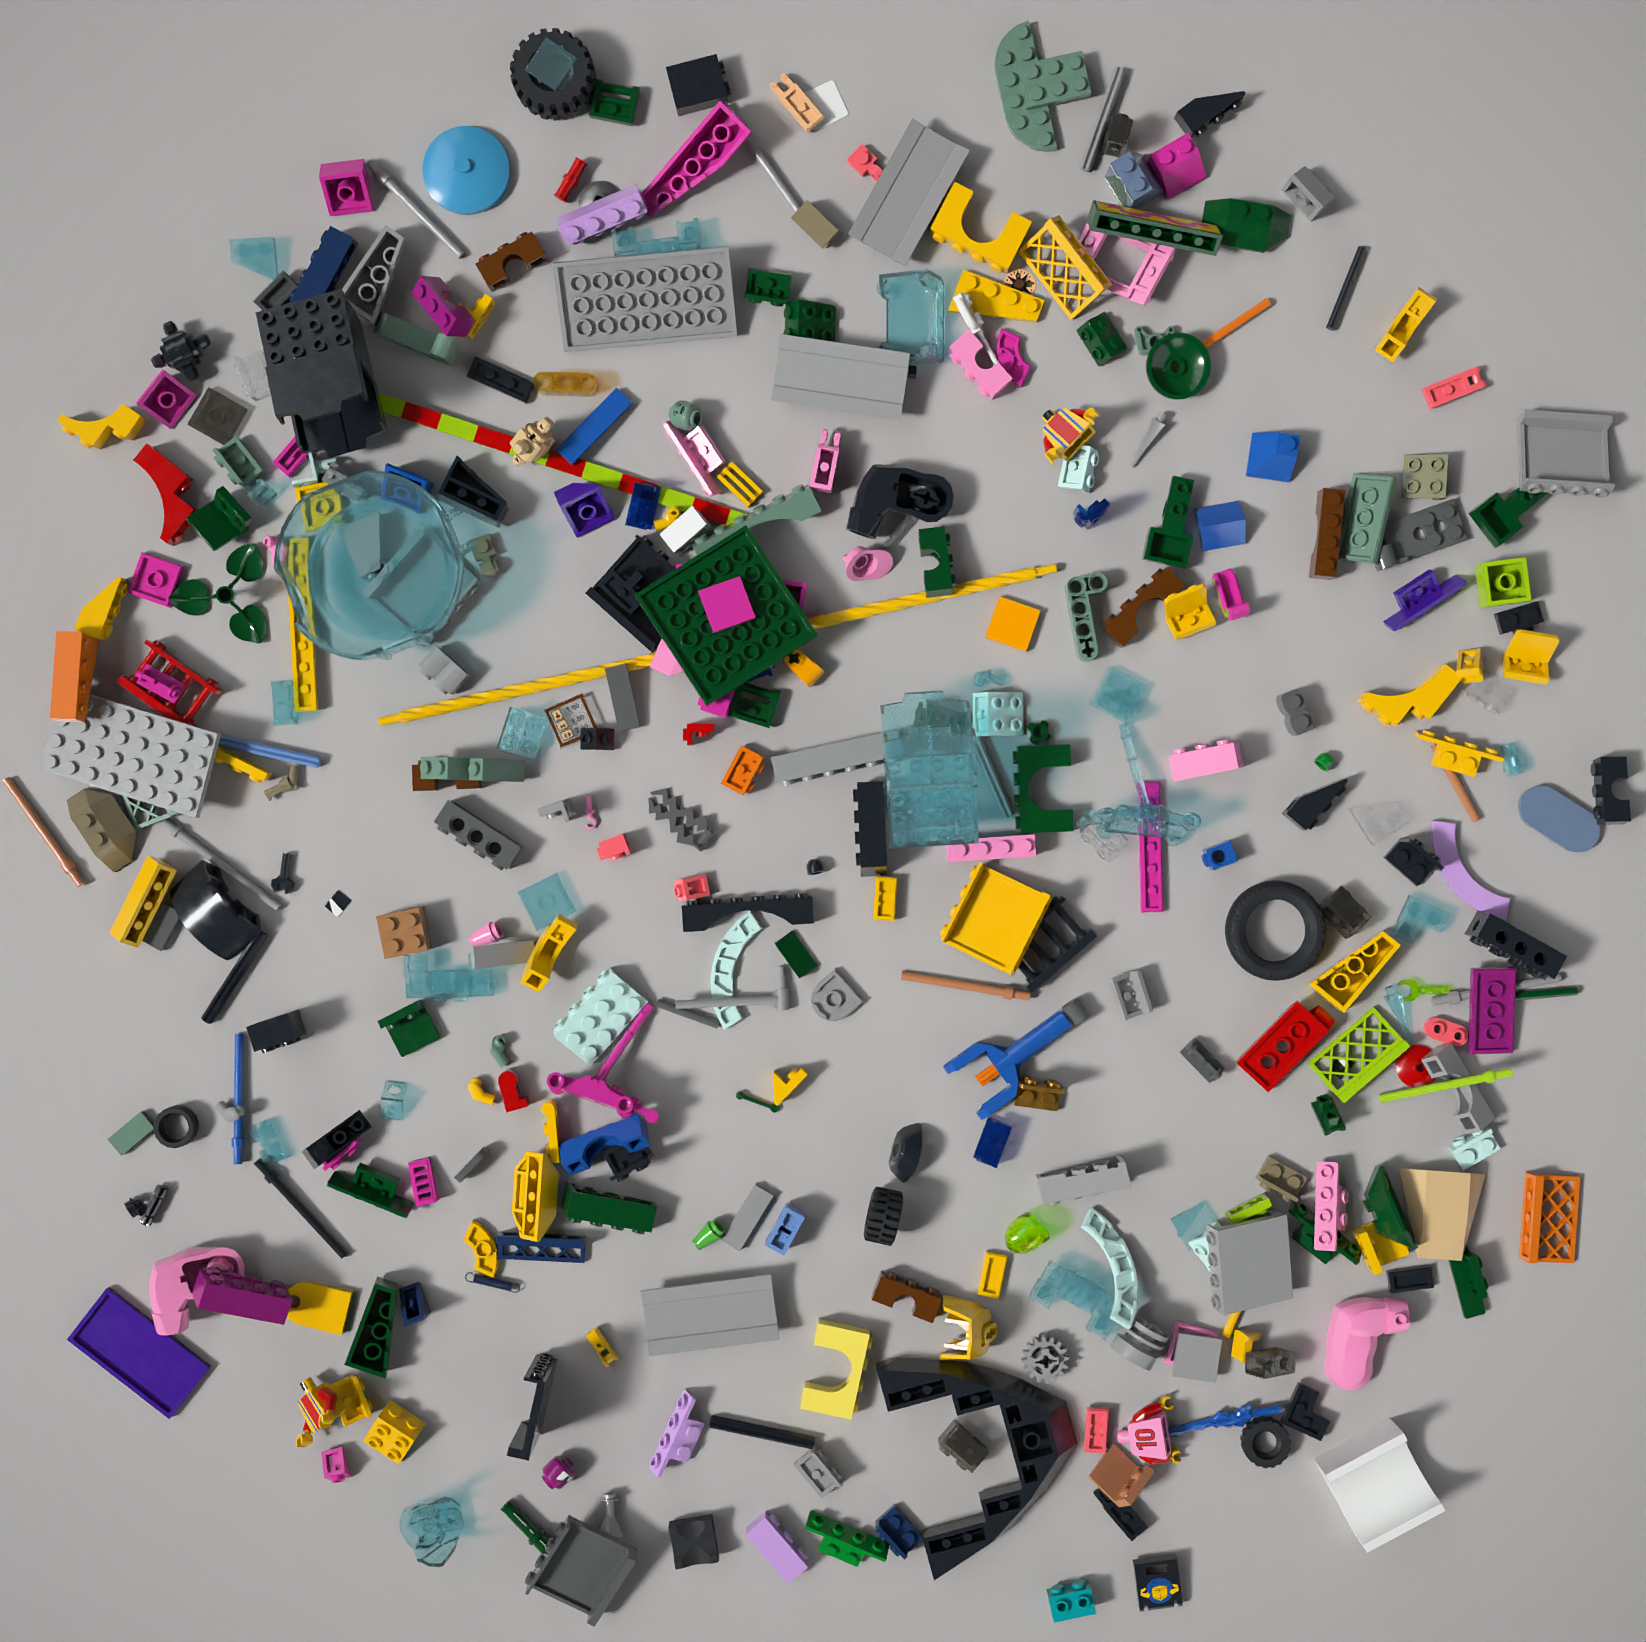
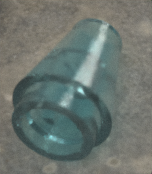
(1512, 761)

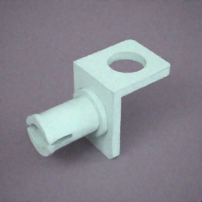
(317, 468)

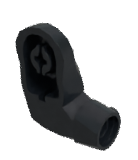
(897, 491)

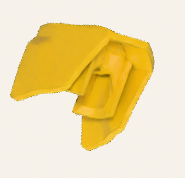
(975, 1322)

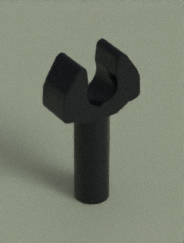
(284, 875)

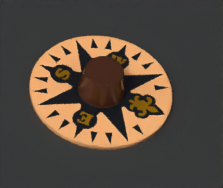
(1020, 280)

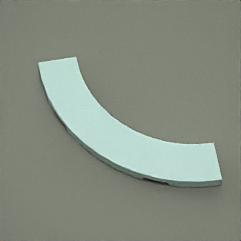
(725, 962)
(1121, 1264)

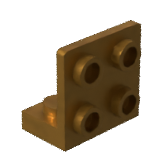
(1038, 1094)

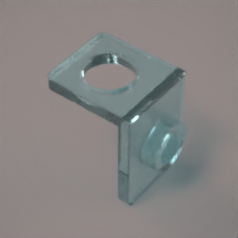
(393, 1103)

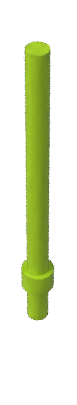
(1488, 1076)

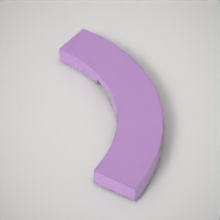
(1457, 877)

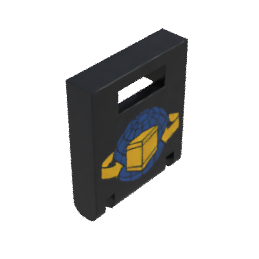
(1157, 1588)

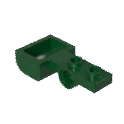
(1499, 517)
(1169, 543)

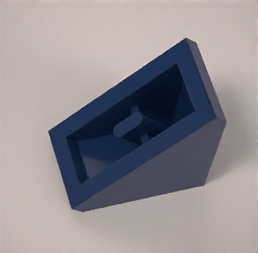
(413, 1304)

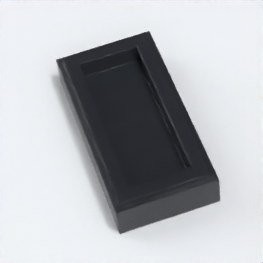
(1410, 1279)

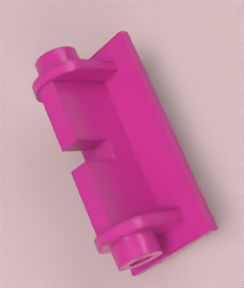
(159, 683)

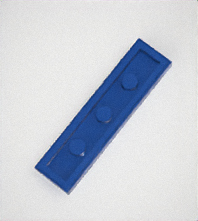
(594, 426)

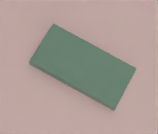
(1365, 518)

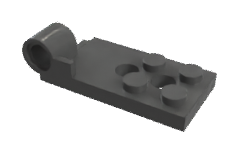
(1400, 544)

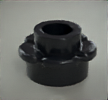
(134, 1207)

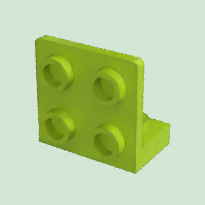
(1250, 1210)

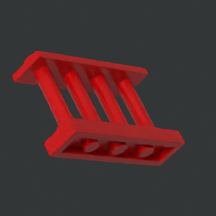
(168, 708)

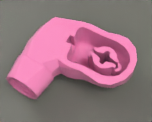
(174, 1281)
(1354, 1336)

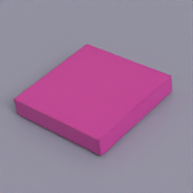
(155, 579)
(726, 604)

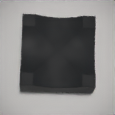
(693, 1541)

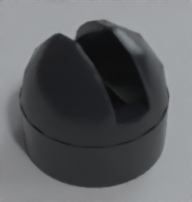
(814, 867)

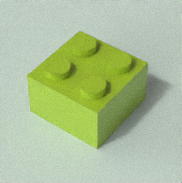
(1502, 582)

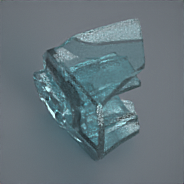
(434, 1541)

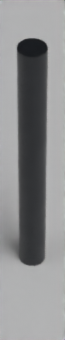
(1346, 288)

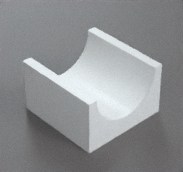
(1378, 1485)

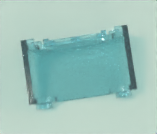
(914, 314)

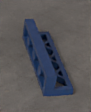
(562, 1242)

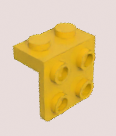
(1188, 612)
(1529, 656)
(394, 1431)

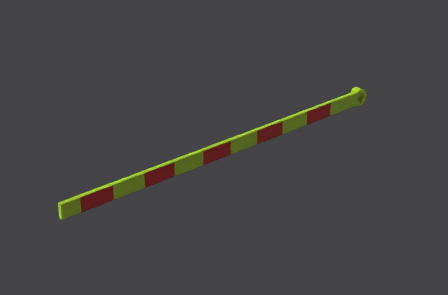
(552, 459)

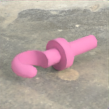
(589, 811)

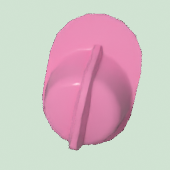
(867, 563)

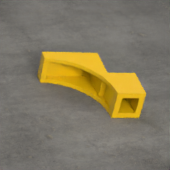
(122, 423)

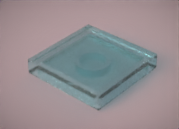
(545, 901)

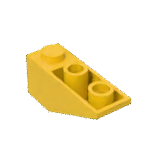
(99, 613)

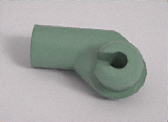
(497, 1050)

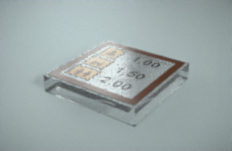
(568, 718)

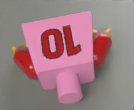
(1150, 1434)

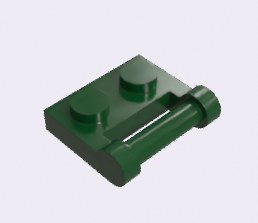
(611, 108)
(751, 710)

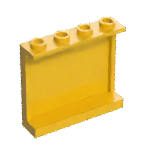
(995, 919)

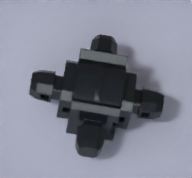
(181, 351)

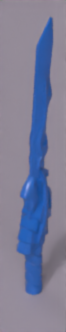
(1226, 1419)

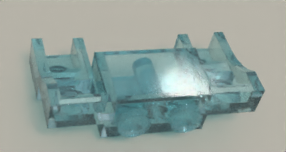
(687, 239)
(445, 983)
(1078, 1291)

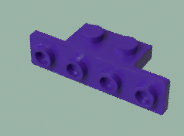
(1420, 596)

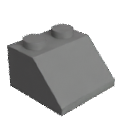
(1307, 192)

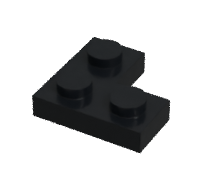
(1299, 1414)

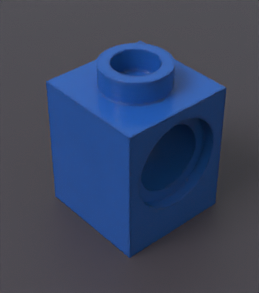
(1228, 855)

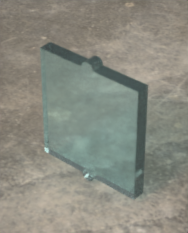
(550, 64)
(1192, 1222)

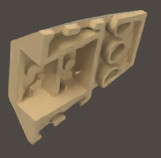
(1441, 1210)

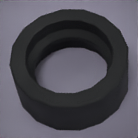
(159, 1130)

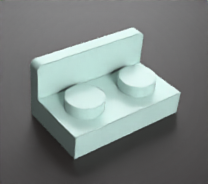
(1079, 470)
(1473, 1148)

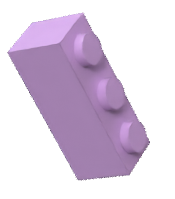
(777, 1546)

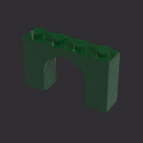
(1028, 761)

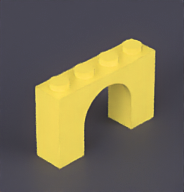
(839, 1399)

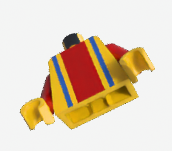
(1067, 432)
(319, 1408)

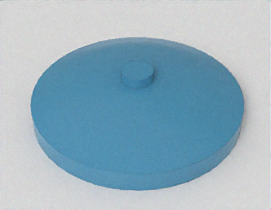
(466, 170)

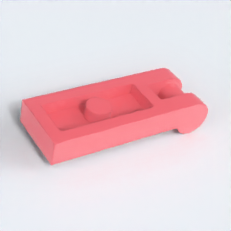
(1453, 387)

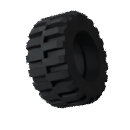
(553, 102)

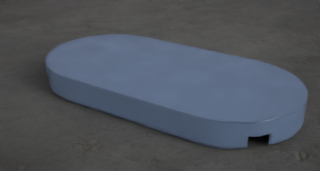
(1558, 819)

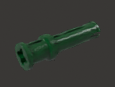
(509, 1509)

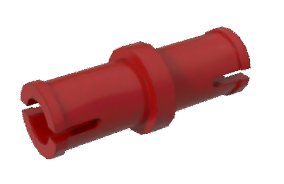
(570, 180)

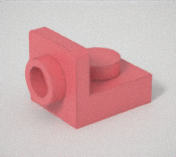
(691, 888)

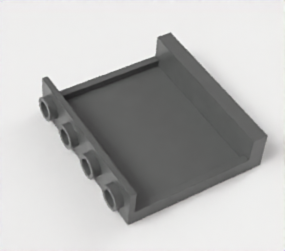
(582, 1567)

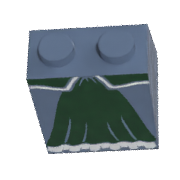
(1132, 180)

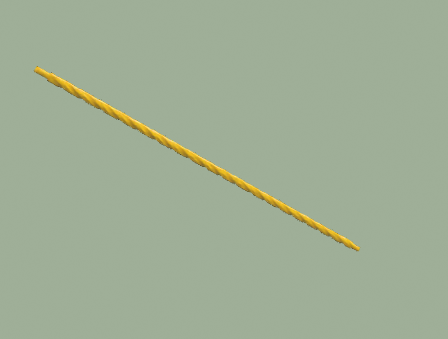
(645, 660)

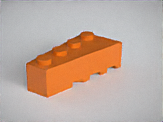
(72, 675)

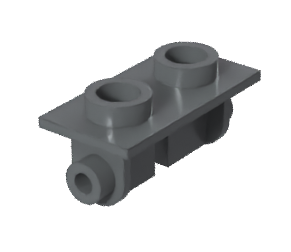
(1202, 1060)

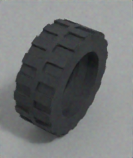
(1271, 1458)

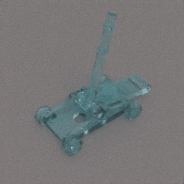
(1142, 819)

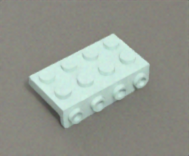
(599, 1016)

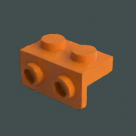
(742, 771)

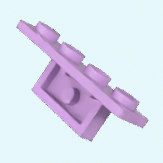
(678, 1436)

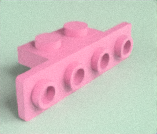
(699, 453)
(1329, 1206)

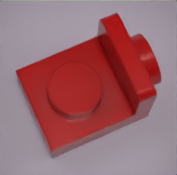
(701, 730)

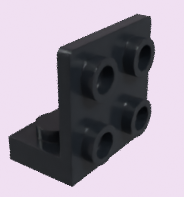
(1412, 860)

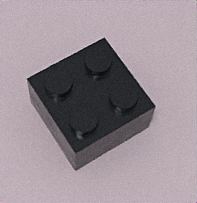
(276, 1030)

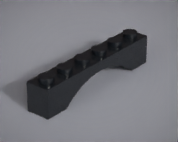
(793, 910)

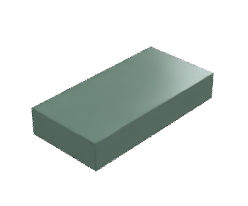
(131, 1133)

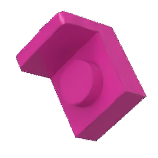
(335, 1465)

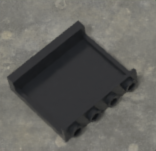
(654, 566)
(527, 1435)

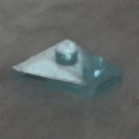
(256, 255)

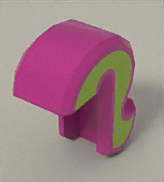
(1230, 595)

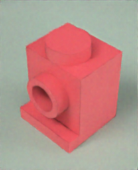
(614, 847)

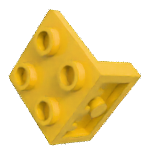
(1377, 1249)

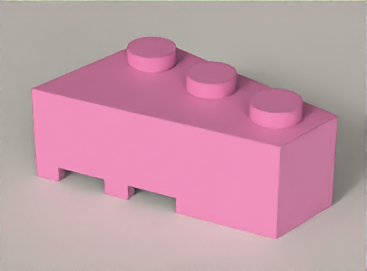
(1206, 760)

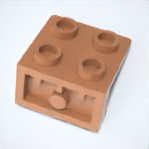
(1120, 1476)

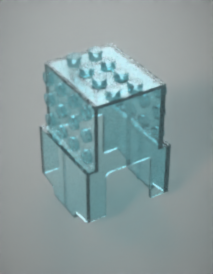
(929, 771)

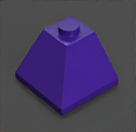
(584, 507)

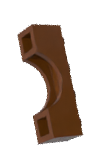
(1326, 550)
(1123, 626)

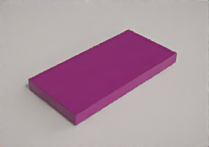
(1491, 1010)

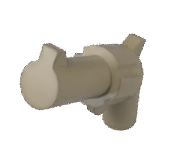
(285, 785)

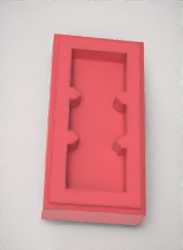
(1096, 1430)

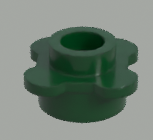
(1044, 735)

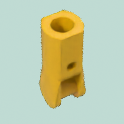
(599, 1343)

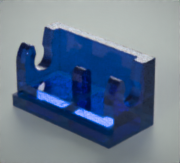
(643, 505)
(992, 1142)

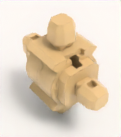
(532, 441)

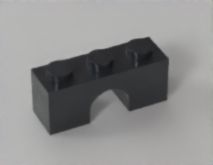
(1608, 808)

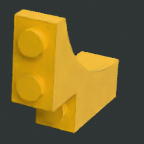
(1421, 700)

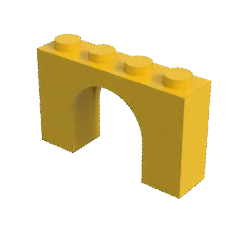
(997, 253)

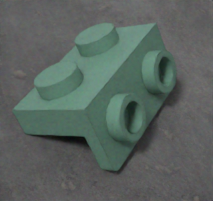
(238, 461)

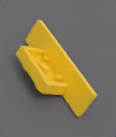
(1457, 756)

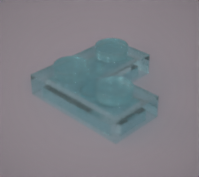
(1418, 913)

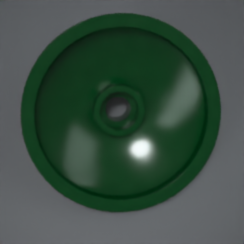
(1192, 364)

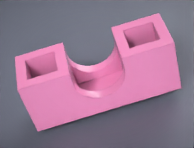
(990, 380)

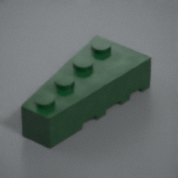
(374, 1334)

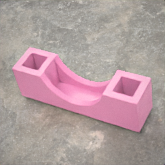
(993, 848)

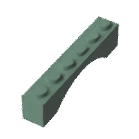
(796, 505)

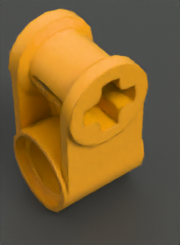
(806, 669)

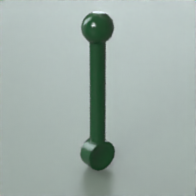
(740, 1095)

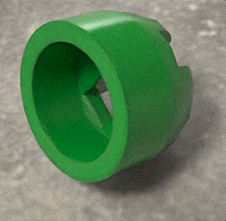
(1324, 761)

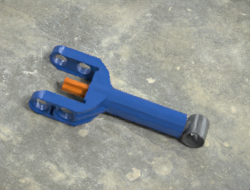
(1007, 1060)

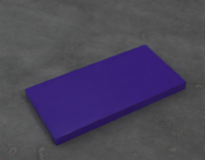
(132, 1351)

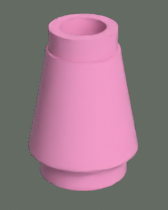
(487, 934)

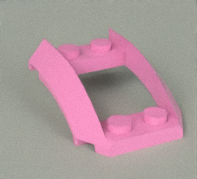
(1148, 273)

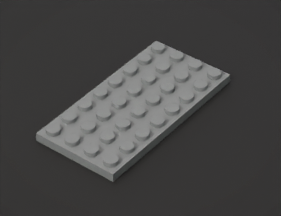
(645, 298)
(134, 755)

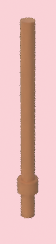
(67, 865)
(1007, 992)

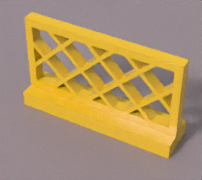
(1074, 252)

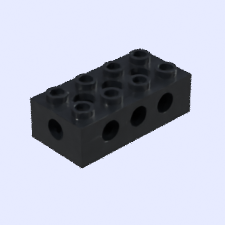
(1516, 945)

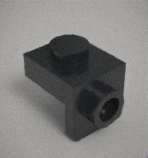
(596, 739)

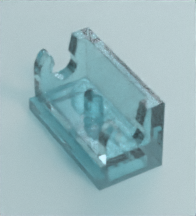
(283, 703)

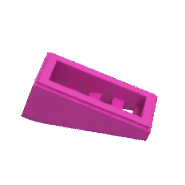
(415, 1182)

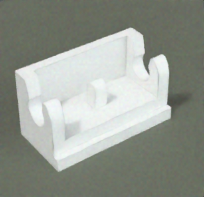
(684, 530)

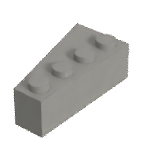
(1083, 1180)

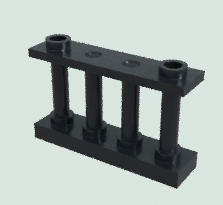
(1066, 951)

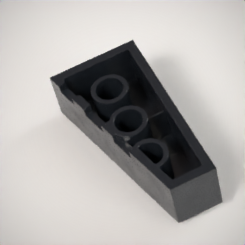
(871, 831)

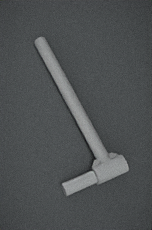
(779, 998)

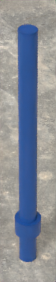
(238, 1140)

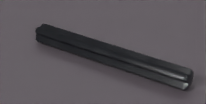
(234, 977)
(762, 1432)

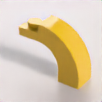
(542, 959)

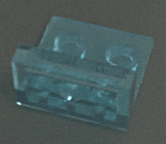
(1118, 695)

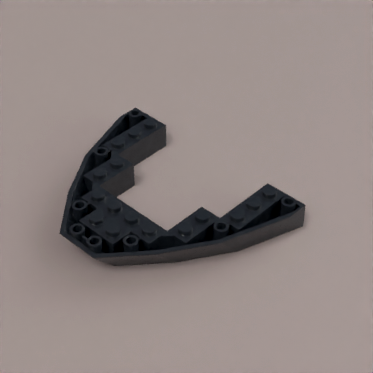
(1036, 1429)

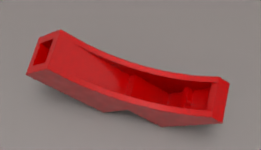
(171, 484)

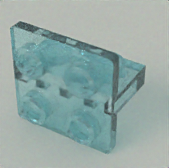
(522, 733)

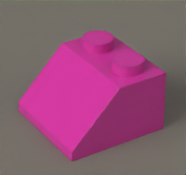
(1177, 165)
(346, 187)

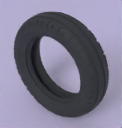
(1314, 930)

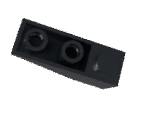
(1203, 111)
(1308, 806)
(336, 1139)

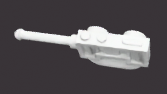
(973, 321)

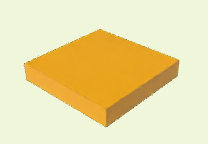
(1012, 624)

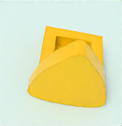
(1243, 1343)

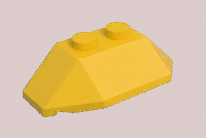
(534, 1195)

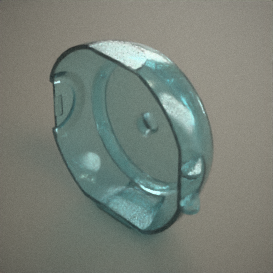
(329, 559)

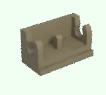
(815, 224)

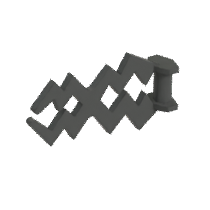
(674, 813)

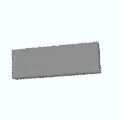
(501, 954)
(747, 1217)

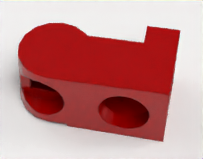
(510, 1091)

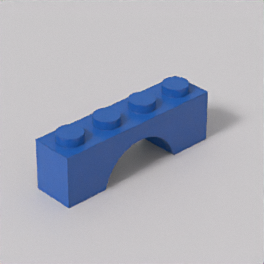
(580, 1151)

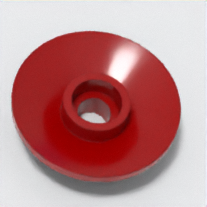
(1407, 1063)

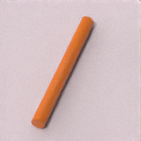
(1236, 323)

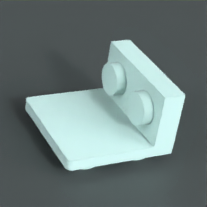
(998, 714)

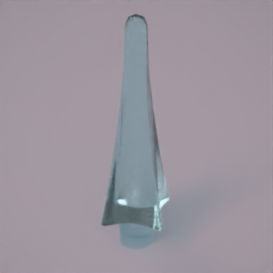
(1395, 1003)

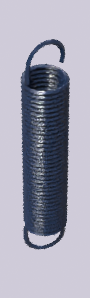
(492, 1282)

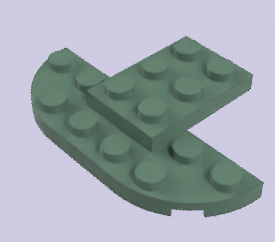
(1033, 84)

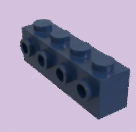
(326, 265)

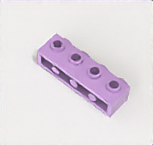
(601, 215)

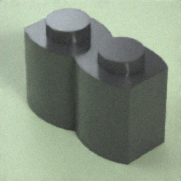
(1293, 708)

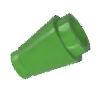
(708, 1234)

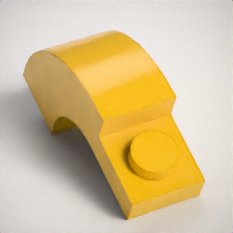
(1404, 324)

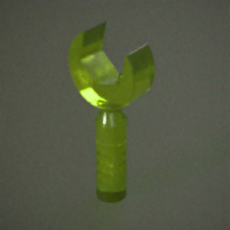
(1415, 989)

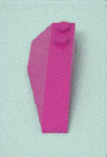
(698, 157)

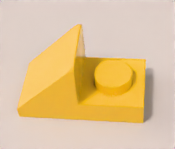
(482, 309)
(1469, 665)
(783, 1088)

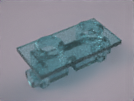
(269, 1150)

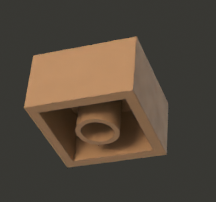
(404, 932)

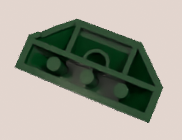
(1247, 223)
(1386, 1209)

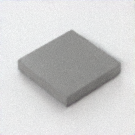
(1196, 1357)

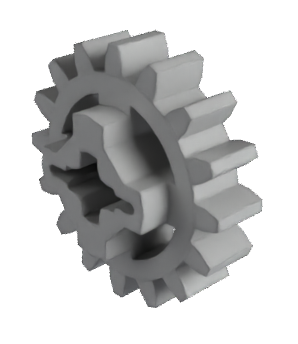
(1053, 1359)

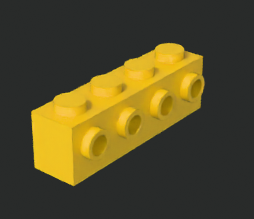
(143, 901)

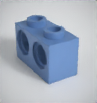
(785, 1229)

